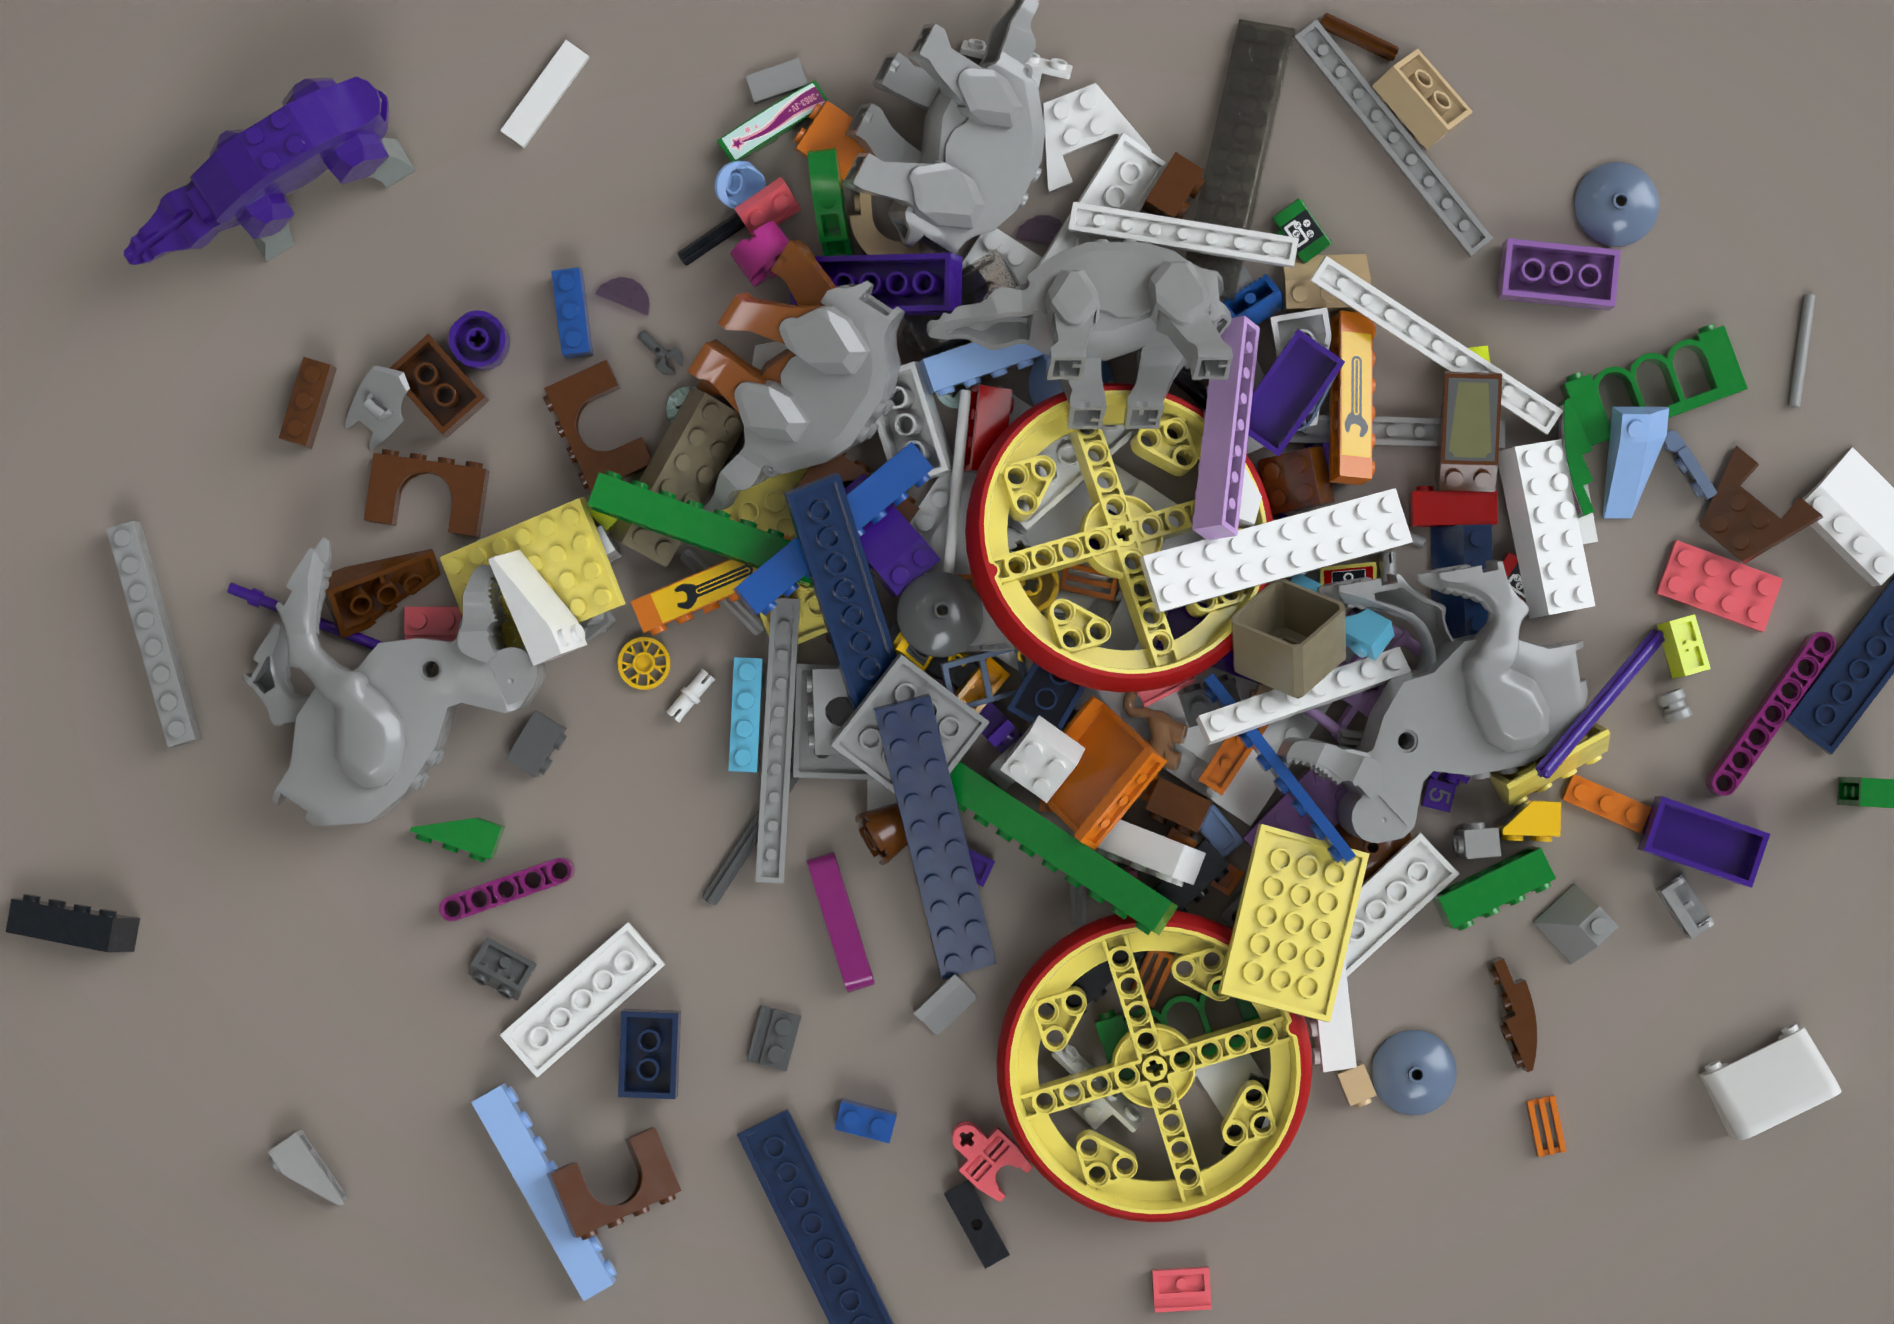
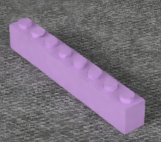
(1226, 437)

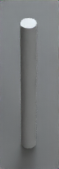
(1802, 350)

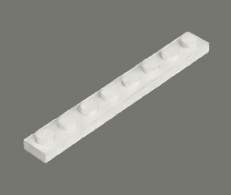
(1183, 234)
(1276, 705)

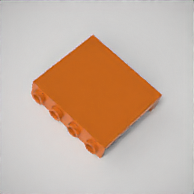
(1108, 775)

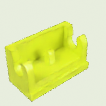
(1684, 646)

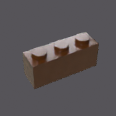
(307, 402)

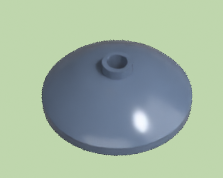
(1602, 217)
(1394, 1067)

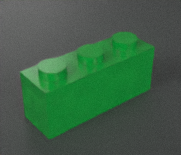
(1866, 792)

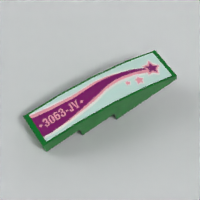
(771, 123)
(1575, 446)

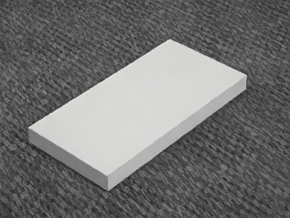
(1225, 1079)

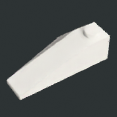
(1311, 322)

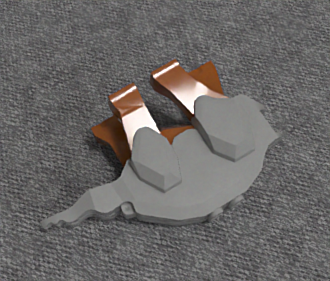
(815, 393)

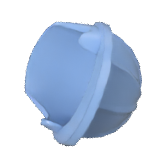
(738, 182)

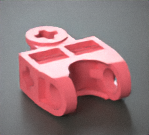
(985, 1147)

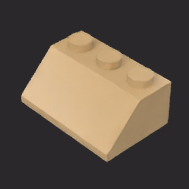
(1421, 99)
(1303, 295)

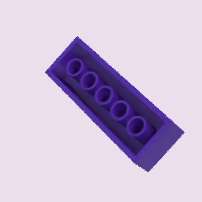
(911, 281)

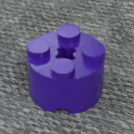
(470, 327)

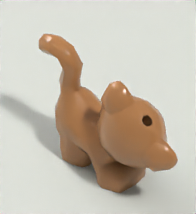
(1163, 730)

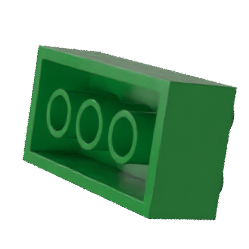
(1494, 887)

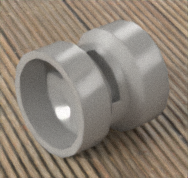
(1674, 706)

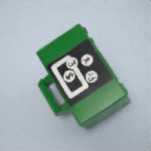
(1298, 222)

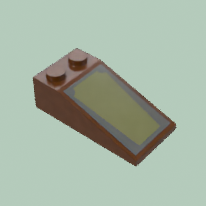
(1469, 432)

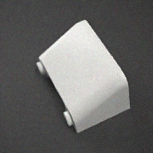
(1770, 1084)

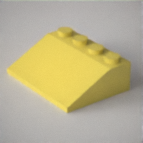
(1516, 786)

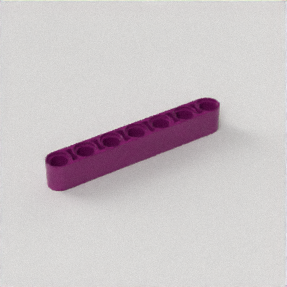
(1783, 708)

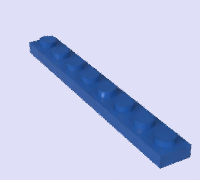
(1284, 779)

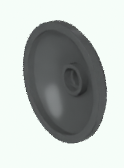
(932, 632)

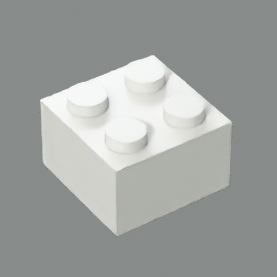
(1042, 759)

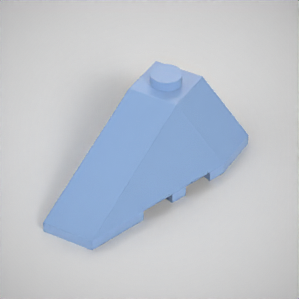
(1632, 452)

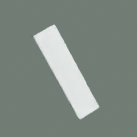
(545, 94)

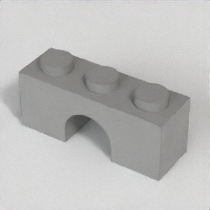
(825, 686)

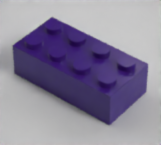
(1291, 390)
(1703, 841)

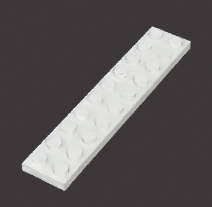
(1275, 550)

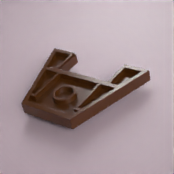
(1743, 522)

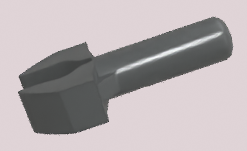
(661, 353)

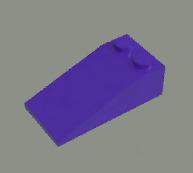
(894, 549)

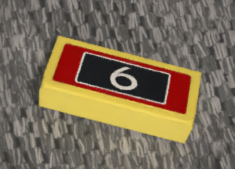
(1346, 572)

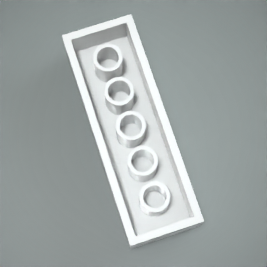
(1545, 528)

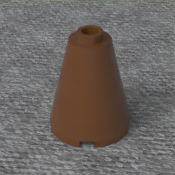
(883, 832)

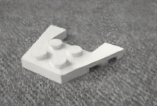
(1076, 123)

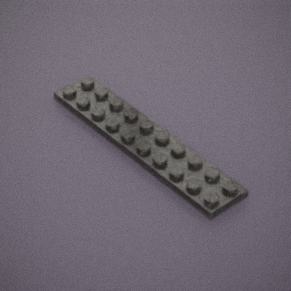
(1242, 138)

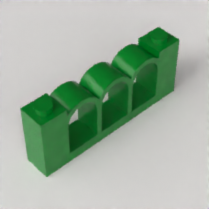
(1717, 360)
(1113, 1027)

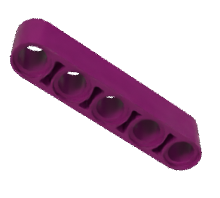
(493, 890)
(840, 922)

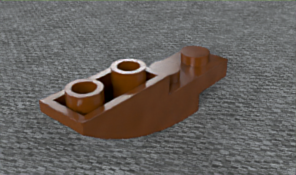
(1521, 1024)

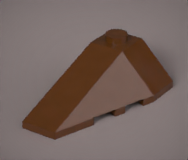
(370, 589)

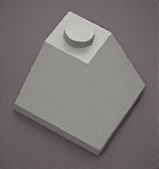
(1575, 924)

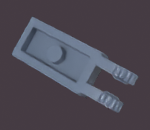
(1687, 463)

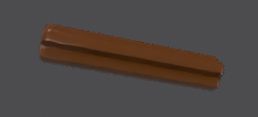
(1359, 37)

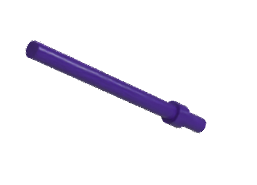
(257, 598)

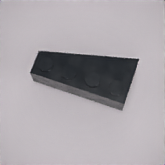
(71, 925)

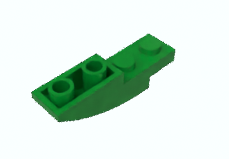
(829, 202)

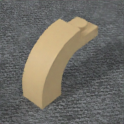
(868, 237)

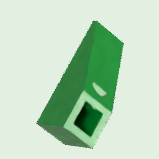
(471, 835)

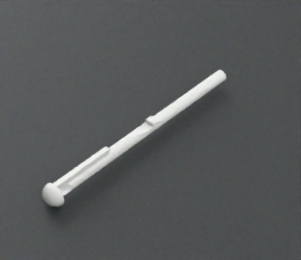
(956, 485)

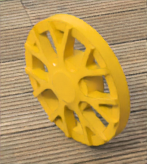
(644, 663)

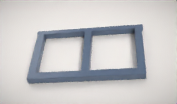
(984, 674)

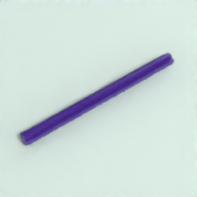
(1600, 704)

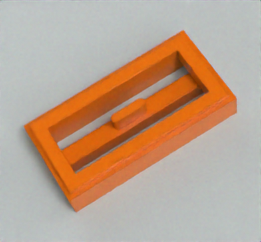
(1065, 576)
(1161, 954)
(1556, 1122)

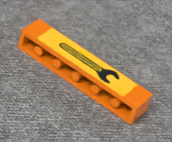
(1351, 400)
(690, 595)

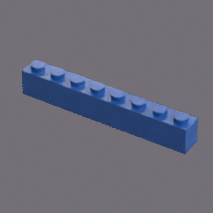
(866, 503)

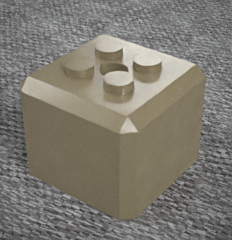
(1288, 637)

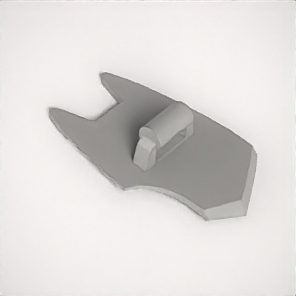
(379, 403)

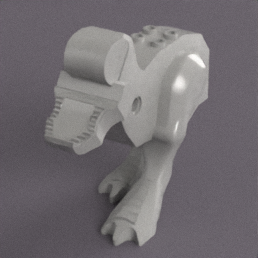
(1464, 711)
(380, 727)

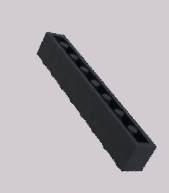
(1212, 868)

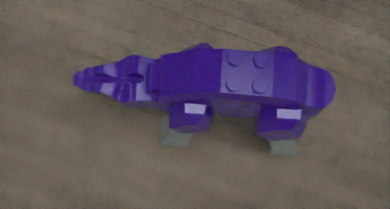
(257, 167)

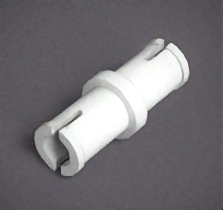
(690, 695)

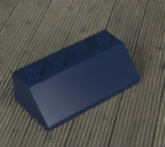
(1454, 547)

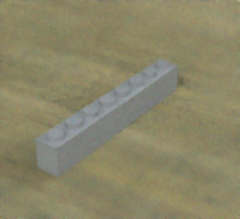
(154, 633)

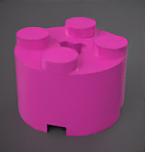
(760, 252)

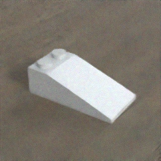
(538, 612)

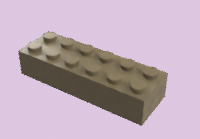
(685, 466)

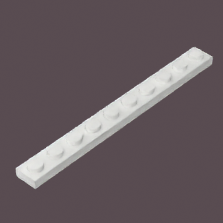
(1430, 341)

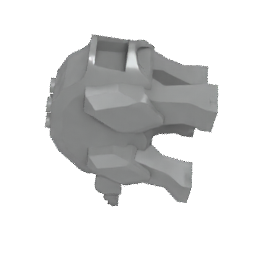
(977, 137)
(1100, 306)

